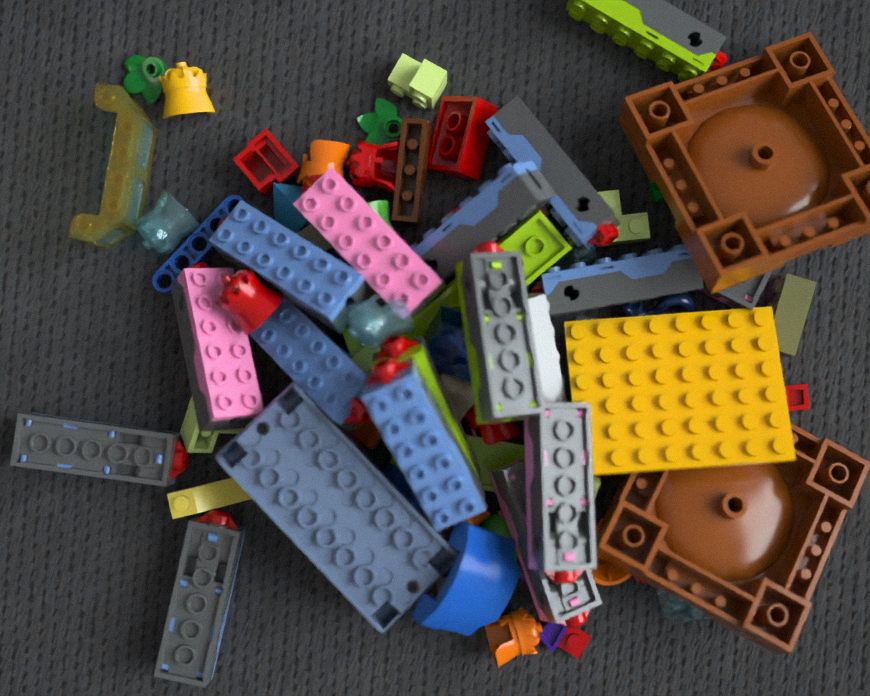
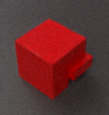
(266, 162)

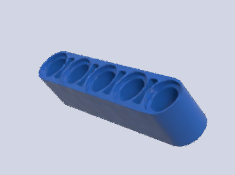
(188, 248)

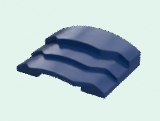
(476, 585)

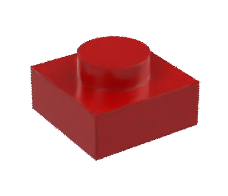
(797, 397)
(574, 641)

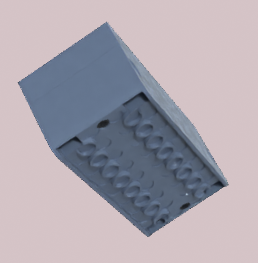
(338, 506)

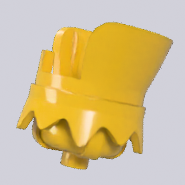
(185, 91)

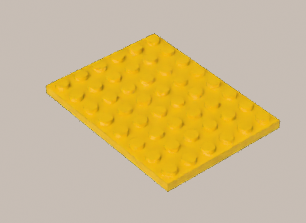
(681, 390)

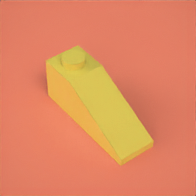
(206, 497)

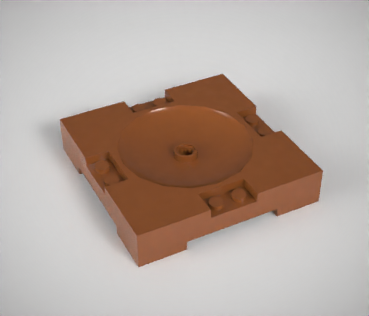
(755, 160)
(743, 565)

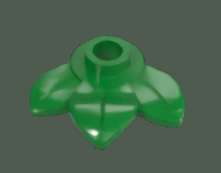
(140, 78)
(379, 122)

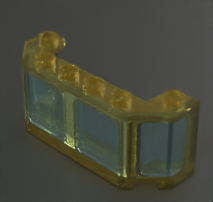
(126, 172)

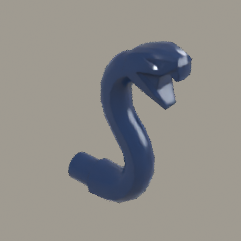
(679, 299)

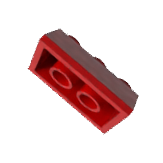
(460, 137)

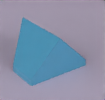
(284, 210)

